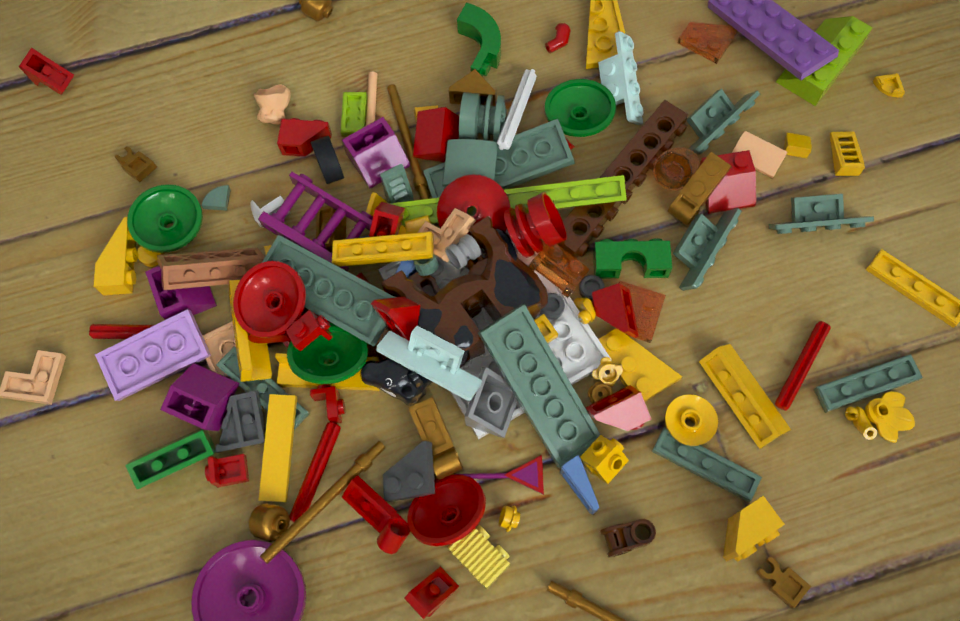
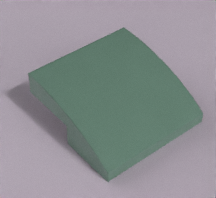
(469, 158)

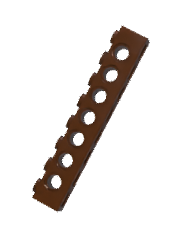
(666, 118)

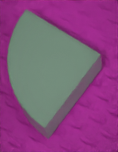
(217, 198)

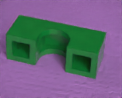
(651, 255)

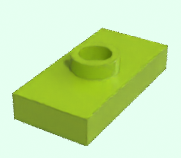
(353, 112)

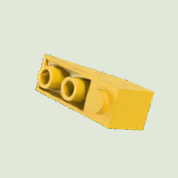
(115, 266)

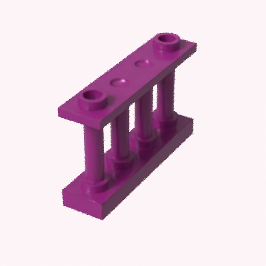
(296, 234)

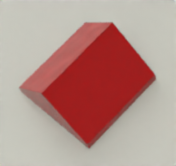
(433, 131)

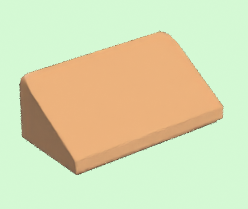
(765, 155)

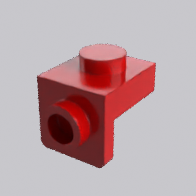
(307, 329)
(334, 404)
(227, 470)

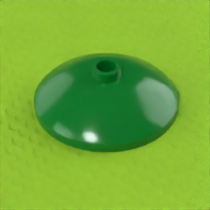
(581, 107)
(157, 209)
(329, 360)

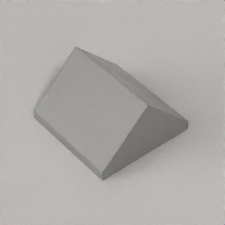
(491, 405)

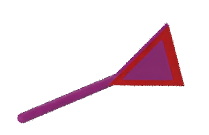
(528, 474)

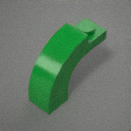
(482, 28)

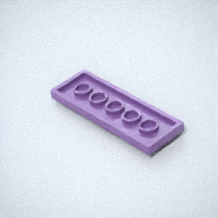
(777, 34)

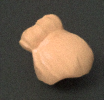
(272, 103)

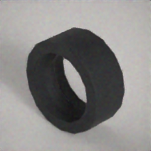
(327, 159)

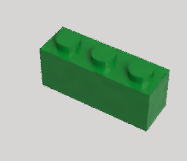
(170, 458)

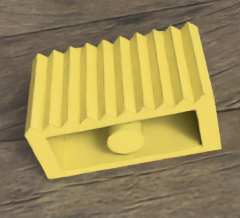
(480, 556)

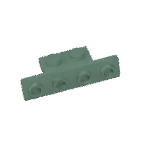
(715, 115)
(819, 211)
(702, 244)

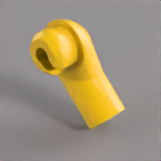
(588, 312)
(861, 422)

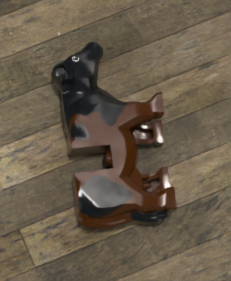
(494, 281)

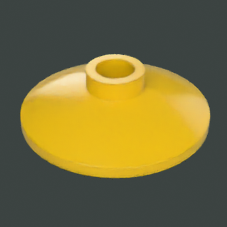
(699, 412)

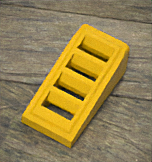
(840, 166)

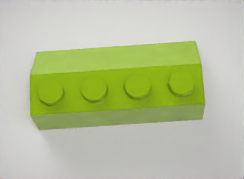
(846, 35)

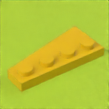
(603, 24)

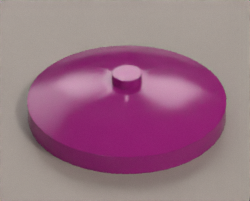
(245, 588)

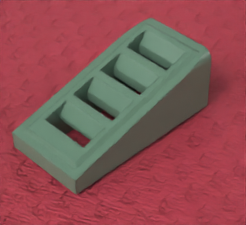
(396, 185)

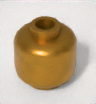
(316, 8)
(268, 521)

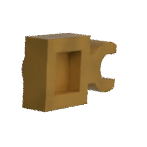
(136, 164)
(786, 584)

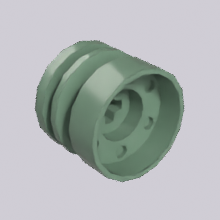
(481, 118)

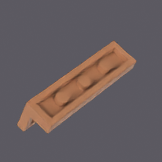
(207, 267)

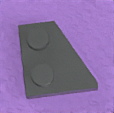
(243, 422)
(411, 475)

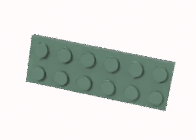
(529, 157)
(333, 291)
(540, 385)

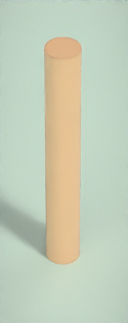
(371, 97)

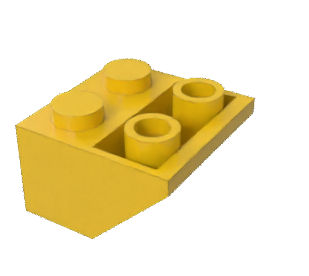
(751, 526)

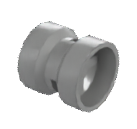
(463, 251)

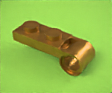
(699, 188)
(433, 429)

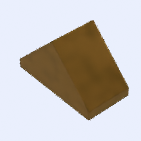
(471, 83)

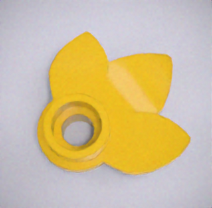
(891, 416)

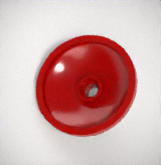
(478, 192)
(257, 299)
(449, 512)

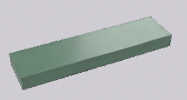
(229, 366)
(868, 383)
(708, 466)

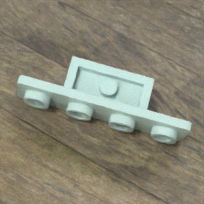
(619, 76)
(432, 359)

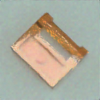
(559, 268)

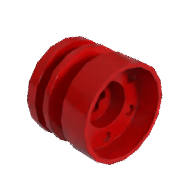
(532, 226)

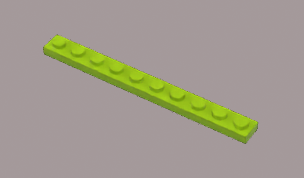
(562, 194)

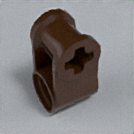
(626, 537)

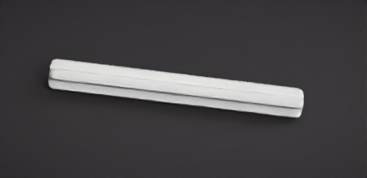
(516, 110)

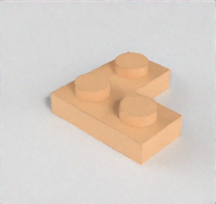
(452, 230)
(39, 384)

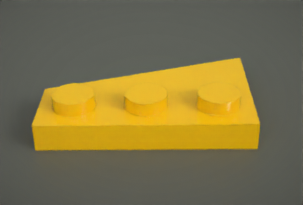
(639, 366)

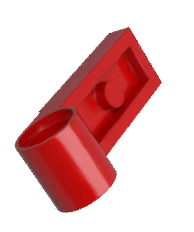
(378, 514)

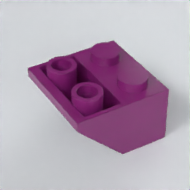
(374, 151)
(178, 300)
(200, 397)

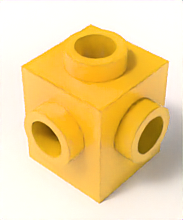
(604, 458)

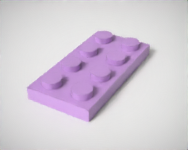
(152, 355)

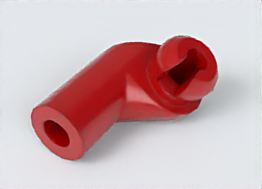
(561, 39)

